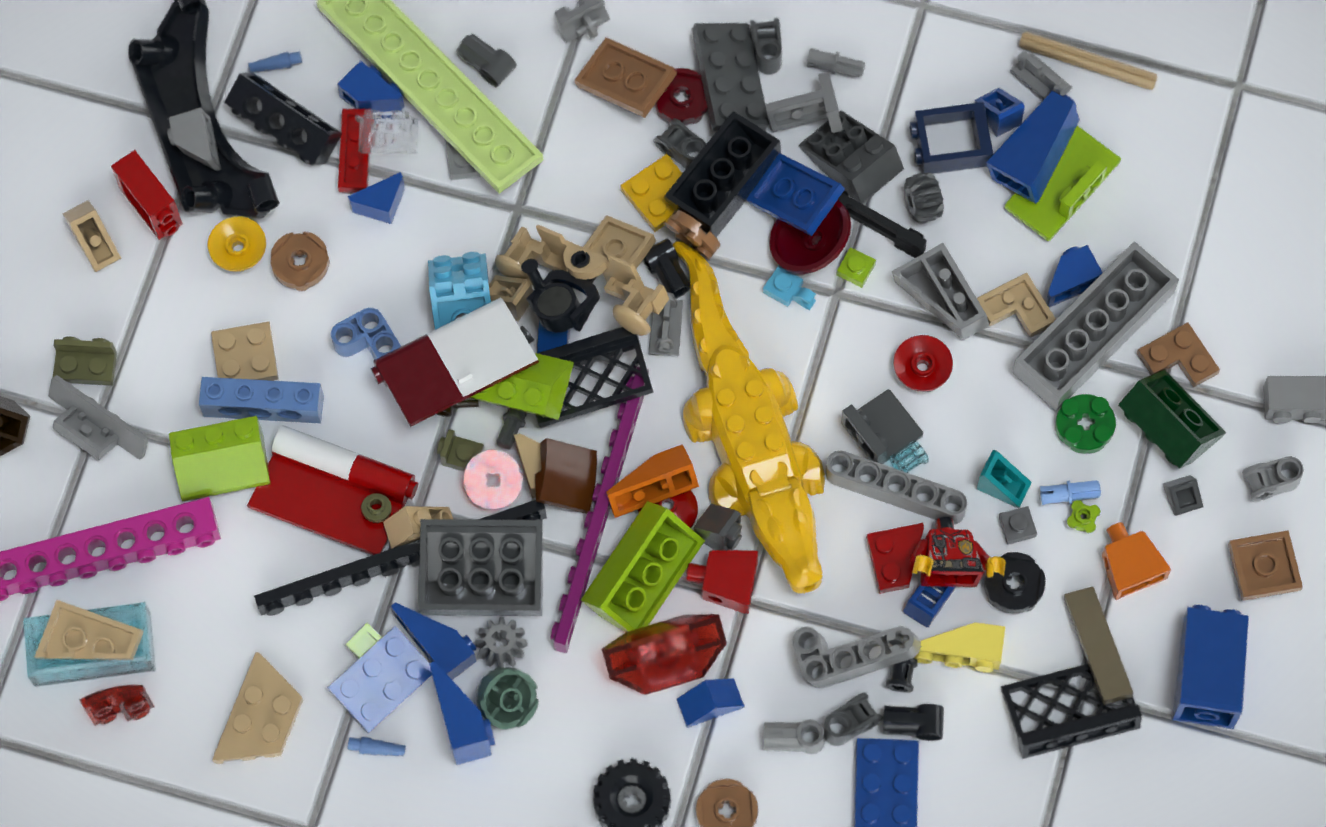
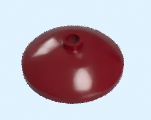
(806, 253)

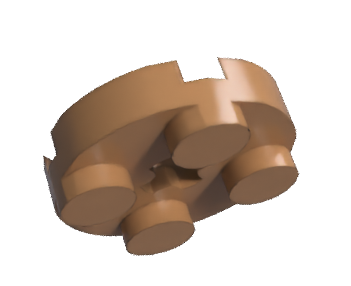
(689, 232)
(300, 276)
(729, 792)

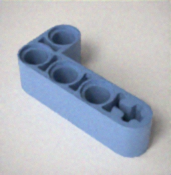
(363, 337)

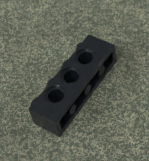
(320, 135)

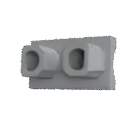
(581, 19)

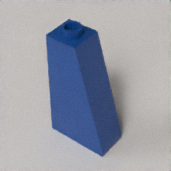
(1035, 147)

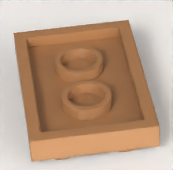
(625, 77)

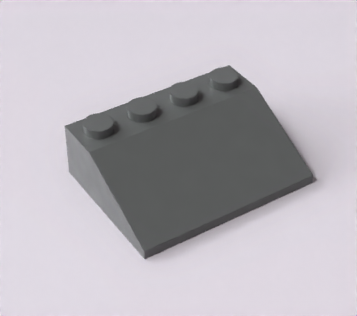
(481, 567)

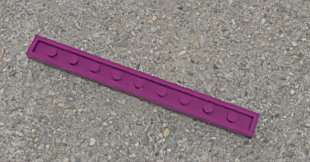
(596, 520)

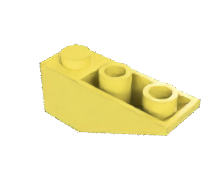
(969, 645)

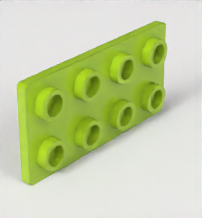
(1074, 180)

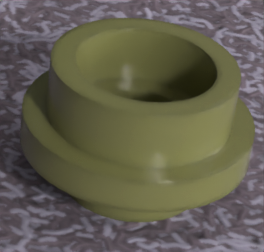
(379, 515)

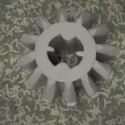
(504, 653)

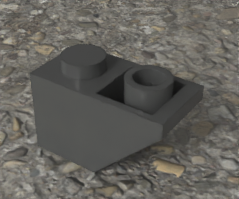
(720, 527)

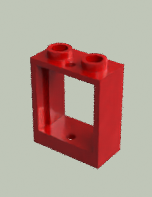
(147, 195)

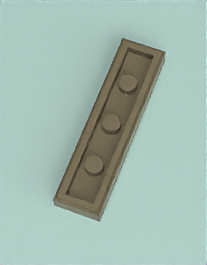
(1098, 645)

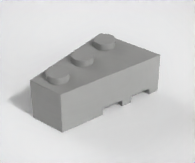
(942, 290)

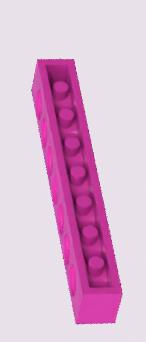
(110, 536)

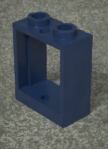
(956, 160)

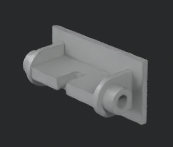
(1039, 75)
(667, 328)

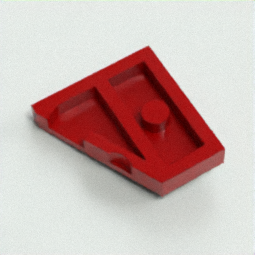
(891, 555)

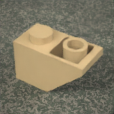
(405, 524)

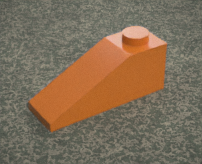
(654, 481)

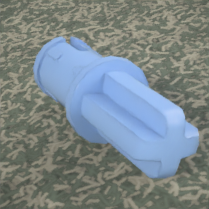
(1070, 492)

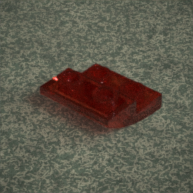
(107, 703)

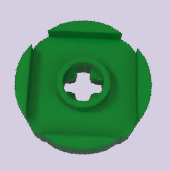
(1074, 435)

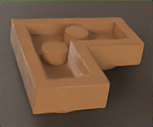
(1181, 348)

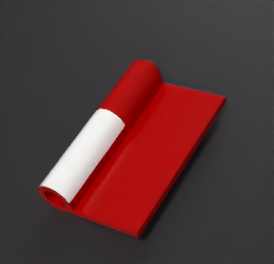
(324, 489)

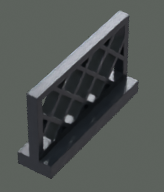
(586, 353)
(1072, 731)

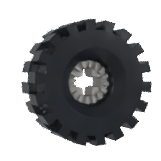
(624, 781)

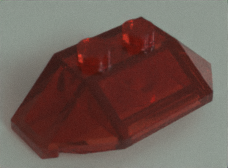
(665, 652)

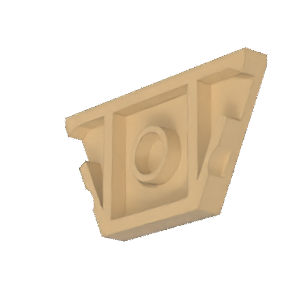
(260, 715)

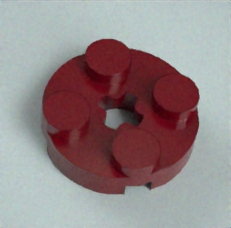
(690, 110)

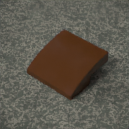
(566, 475)

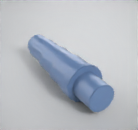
(279, 61)
(373, 746)

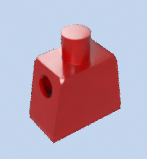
(727, 578)

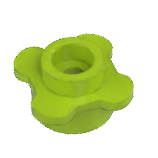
(1075, 520)

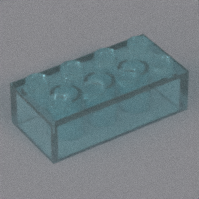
(57, 671)

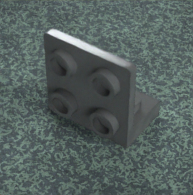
(881, 427)

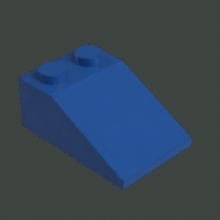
(466, 729)

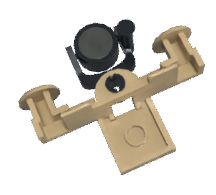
(612, 250)

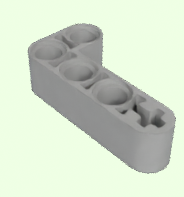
(858, 649)

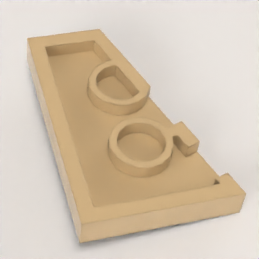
(87, 636)

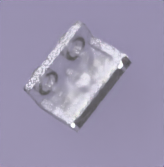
(388, 133)

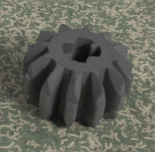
(924, 197)

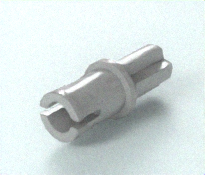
(835, 63)

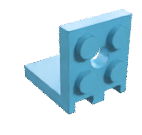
(457, 286)

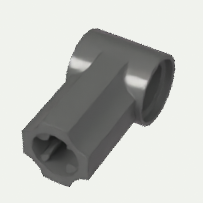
(491, 63)

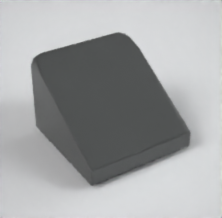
(1183, 494)

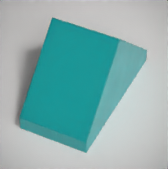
(1003, 480)

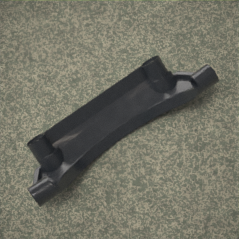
(174, 82)

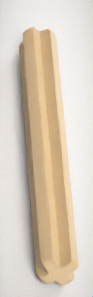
(1088, 60)

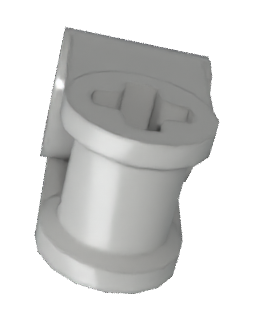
(1268, 480)

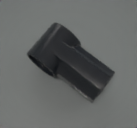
(665, 264)
(921, 721)

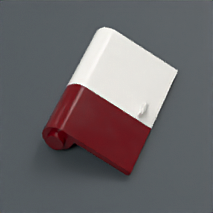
(455, 361)

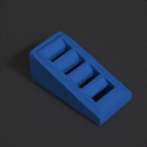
(924, 610)

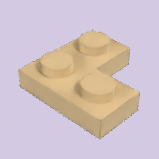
(1018, 298)

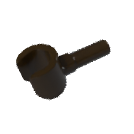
(463, 404)

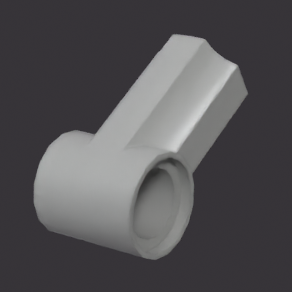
(789, 736)

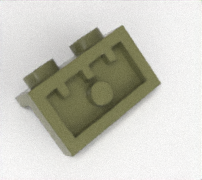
(85, 361)

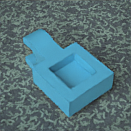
(786, 286)

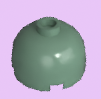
(507, 697)

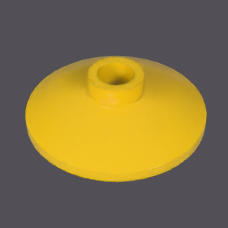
(235, 232)

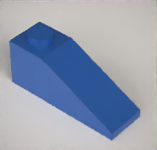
(437, 641)

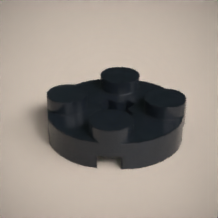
(1025, 597)

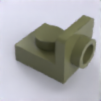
(457, 451)

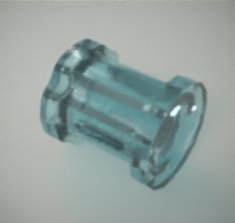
(915, 450)

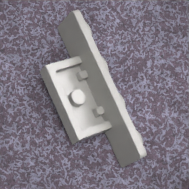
(91, 424)

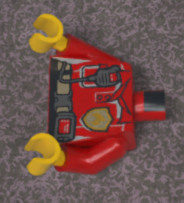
(952, 558)

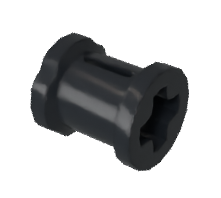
(902, 676)

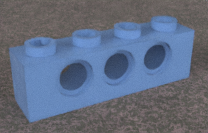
(261, 398)

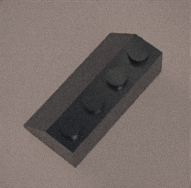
(724, 173)

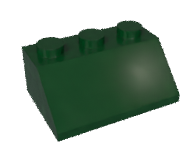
(1171, 418)

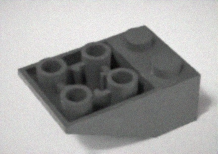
(853, 157)

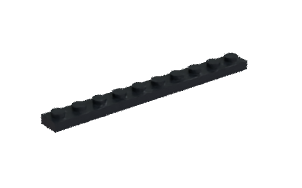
(362, 570)

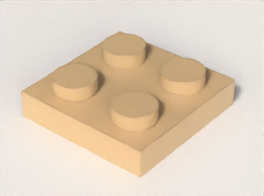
(245, 352)

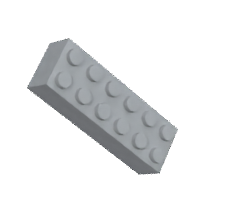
(1095, 326)

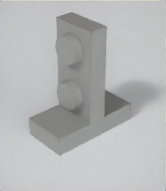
(806, 108)

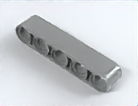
(886, 476)

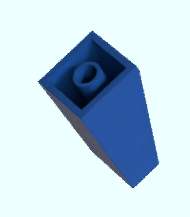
(1211, 667)

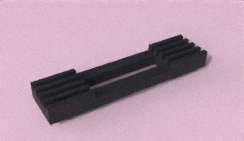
(906, 240)

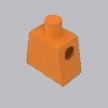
(1132, 562)

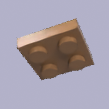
(1265, 565)

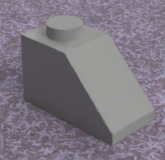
(195, 137)

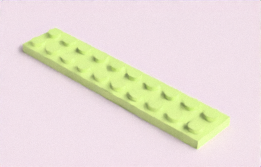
(436, 88)

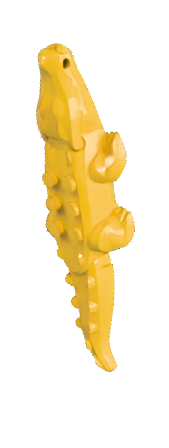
(743, 416)

